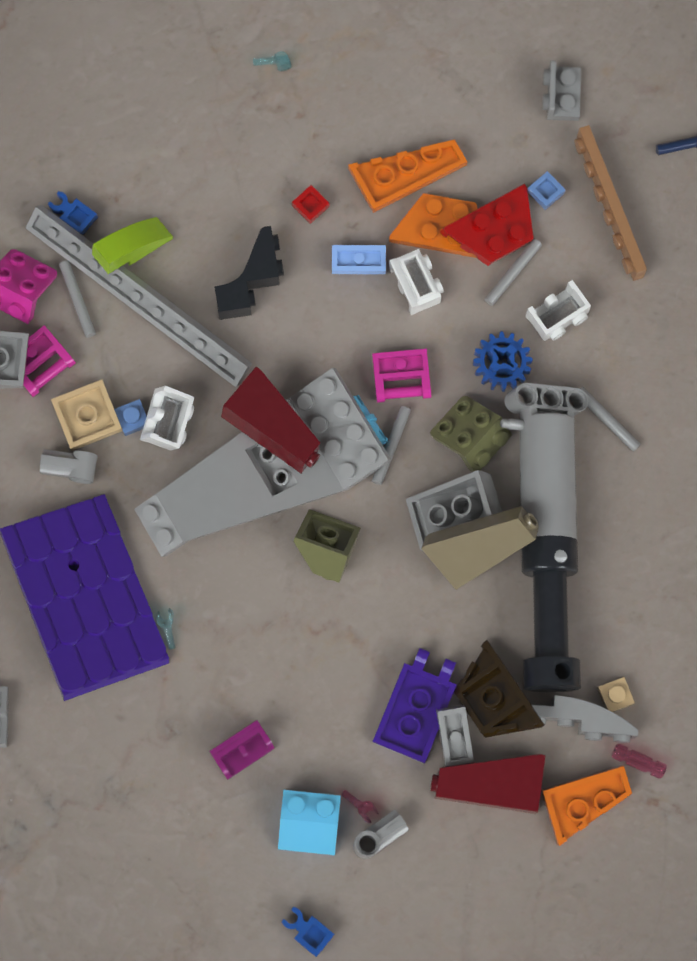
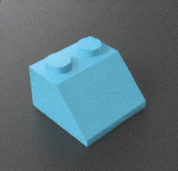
(309, 822)

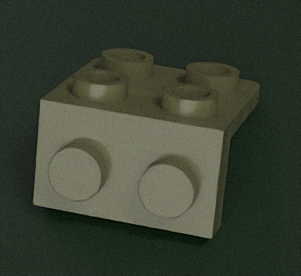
(471, 432)

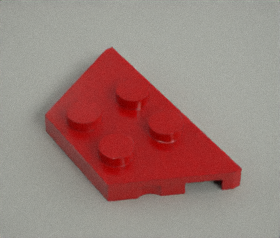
(495, 227)

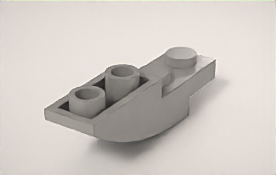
(592, 719)

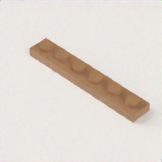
(613, 213)

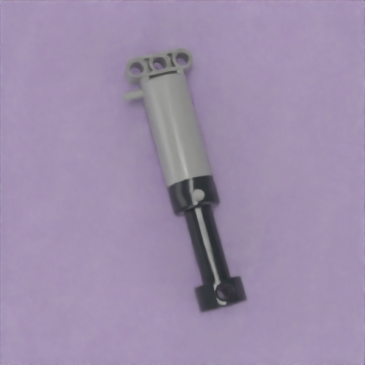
(549, 495)

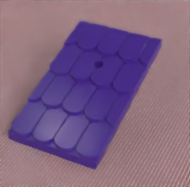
(84, 597)

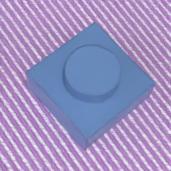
(546, 190)
(131, 417)

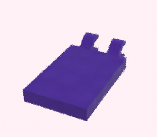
(411, 715)

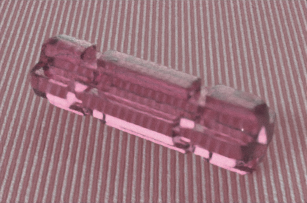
(639, 761)

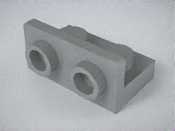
(563, 92)

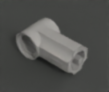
(76, 466)
(382, 834)

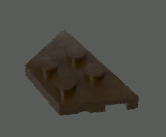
(494, 697)

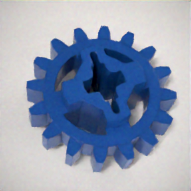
(510, 369)

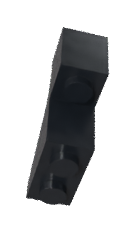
(260, 271)

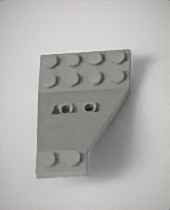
(244, 485)

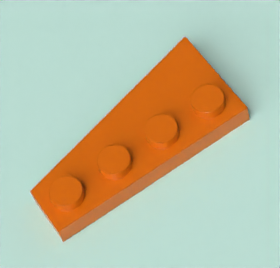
(400, 175)

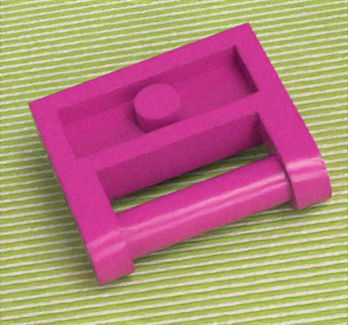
(40, 348)
(401, 366)

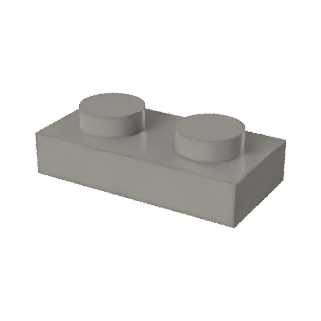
(455, 735)

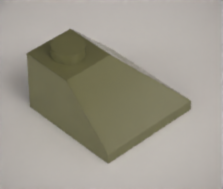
(326, 544)

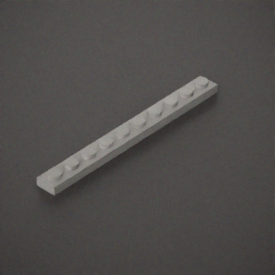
(140, 297)

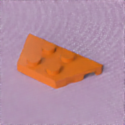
(426, 219)

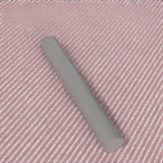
(513, 271)
(77, 299)
(611, 422)
(392, 443)

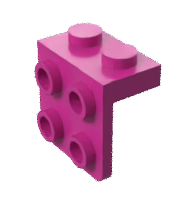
(22, 283)

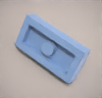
(358, 259)

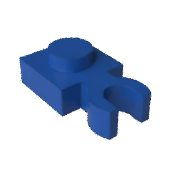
(75, 214)
(311, 934)

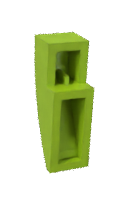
(130, 244)

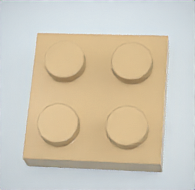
(86, 415)

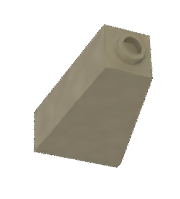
(480, 544)

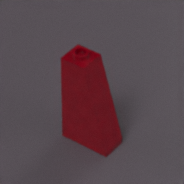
(271, 422)
(496, 784)

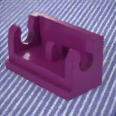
(242, 749)

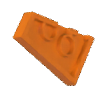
(581, 801)

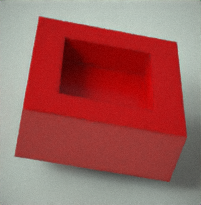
(310, 204)

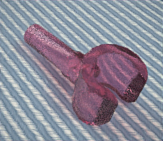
(363, 807)

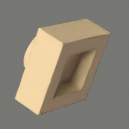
(616, 695)

